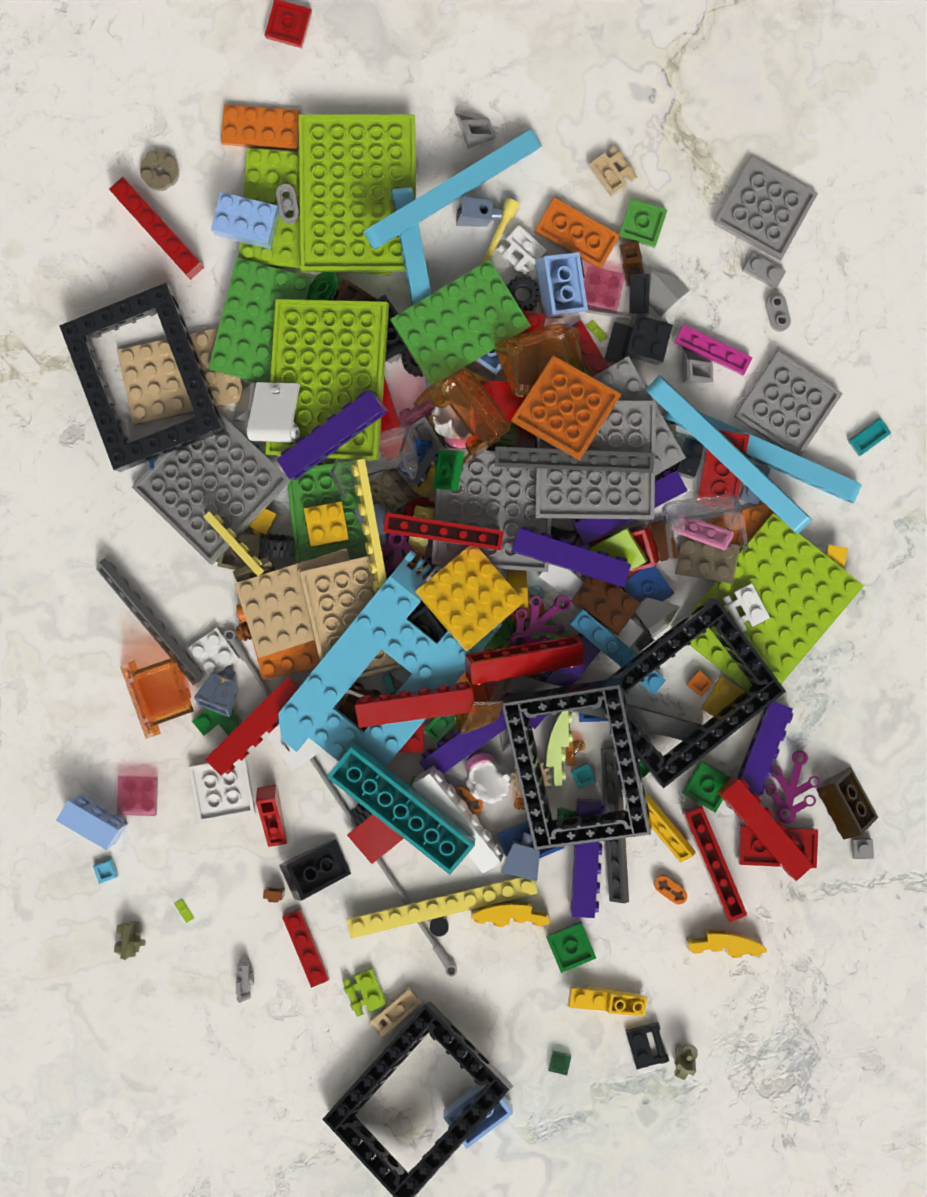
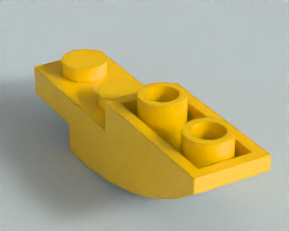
(501, 913)
(733, 942)
(607, 1000)

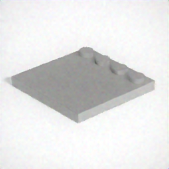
(765, 208)
(788, 404)

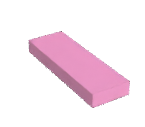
(708, 533)

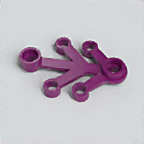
(392, 544)
(536, 624)
(791, 790)

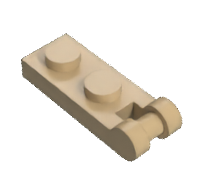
(395, 1012)

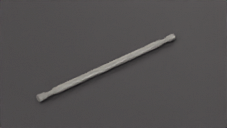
(611, 314)

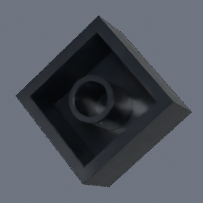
(647, 339)

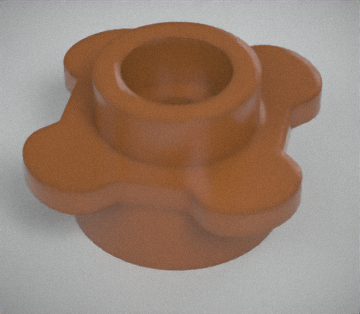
(243, 631)

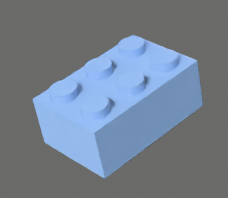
(245, 220)
(92, 821)
(500, 1113)

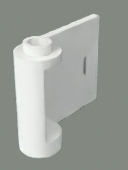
(274, 414)
(291, 757)

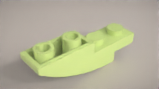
(558, 737)

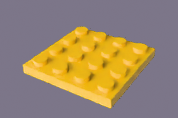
(469, 597)

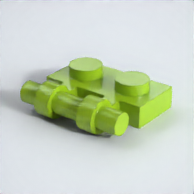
(370, 990)

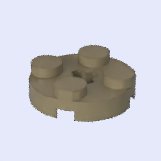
(164, 180)

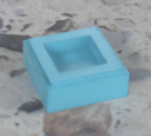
(105, 871)

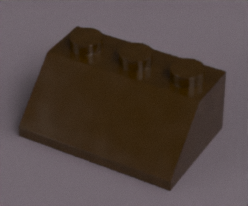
(847, 804)

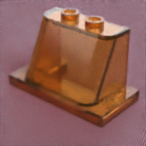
(157, 693)

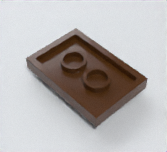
(606, 603)

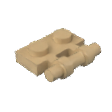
(608, 174)

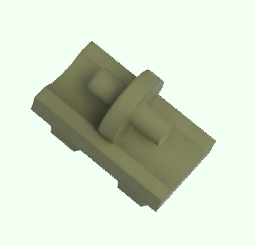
(130, 941)
(685, 1061)

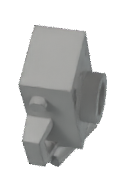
(244, 981)

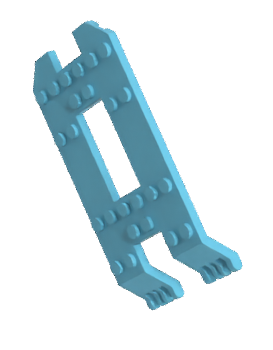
(377, 627)

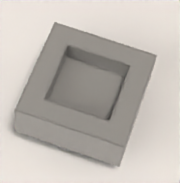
(862, 848)

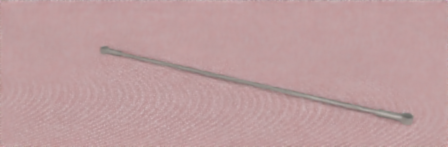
(436, 947)

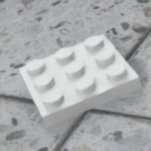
(221, 796)

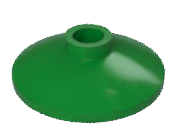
(323, 286)

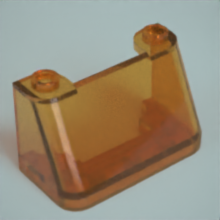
(528, 354)

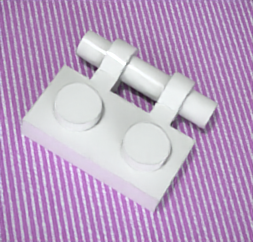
(526, 246)
(751, 605)

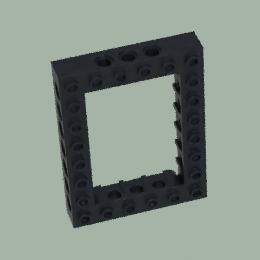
(159, 301)
(761, 694)
(581, 829)
(366, 1146)

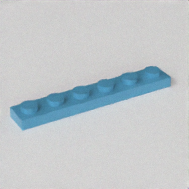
(611, 646)

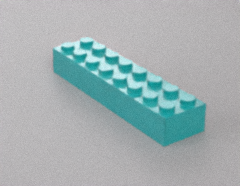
(401, 808)

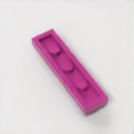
(713, 350)

